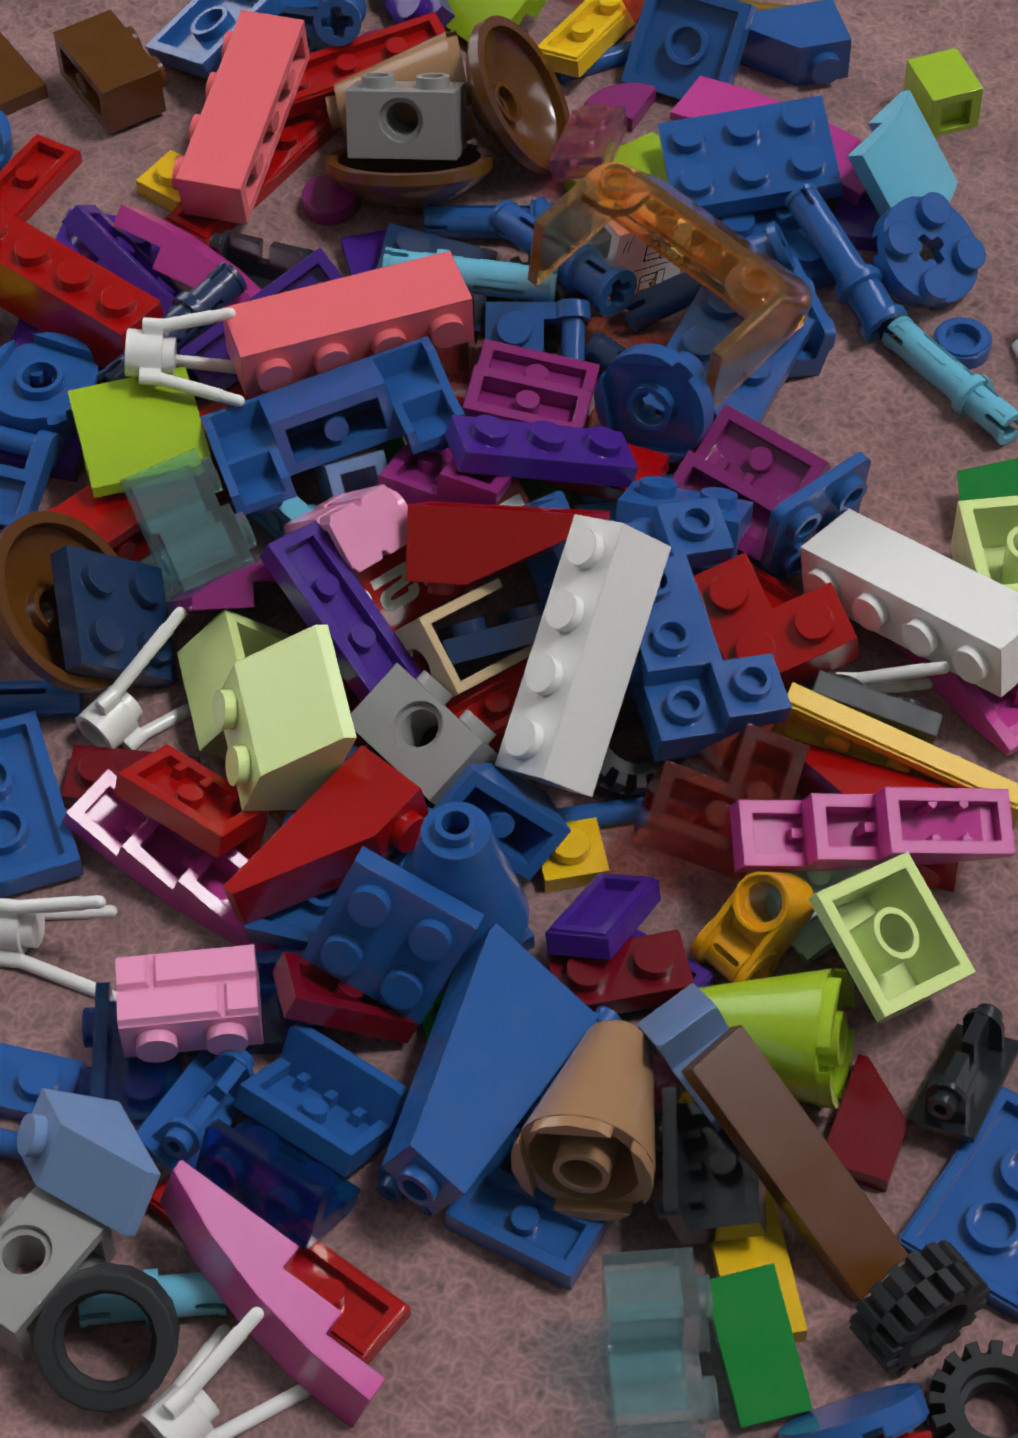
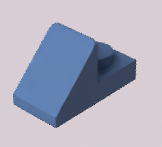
(682, 1032)

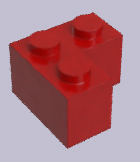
(801, 633)

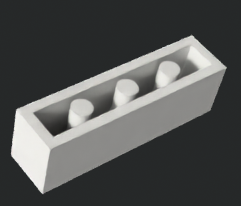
(918, 599)
(583, 655)

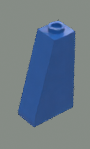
(483, 1067)

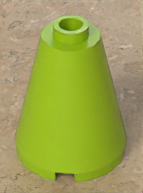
(797, 1028)

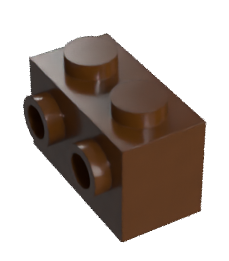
(111, 71)

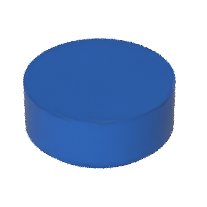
(965, 340)

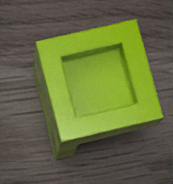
(944, 91)

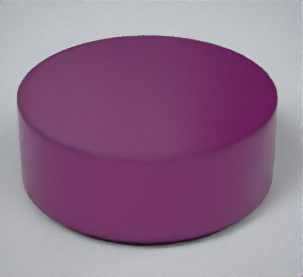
(328, 202)

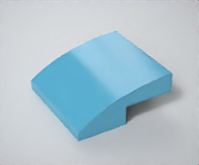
(901, 156)

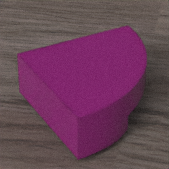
(634, 96)

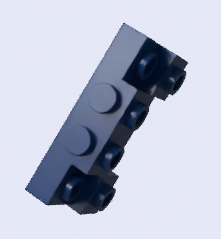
(329, 419)
(679, 677)

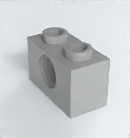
(378, 133)
(401, 713)
(59, 1238)

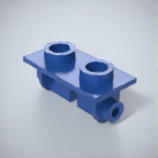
(193, 1102)

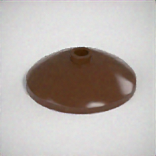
(515, 93)
(409, 182)
(28, 593)

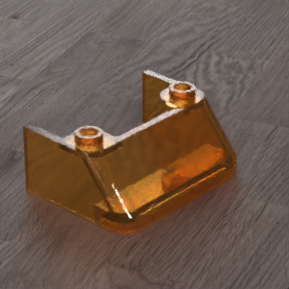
(693, 240)

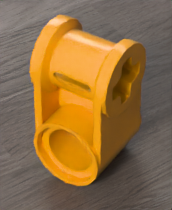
(744, 937)

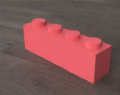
(242, 117)
(346, 320)

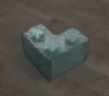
(185, 524)
(652, 1340)

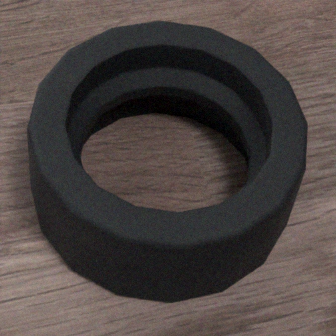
(102, 1394)

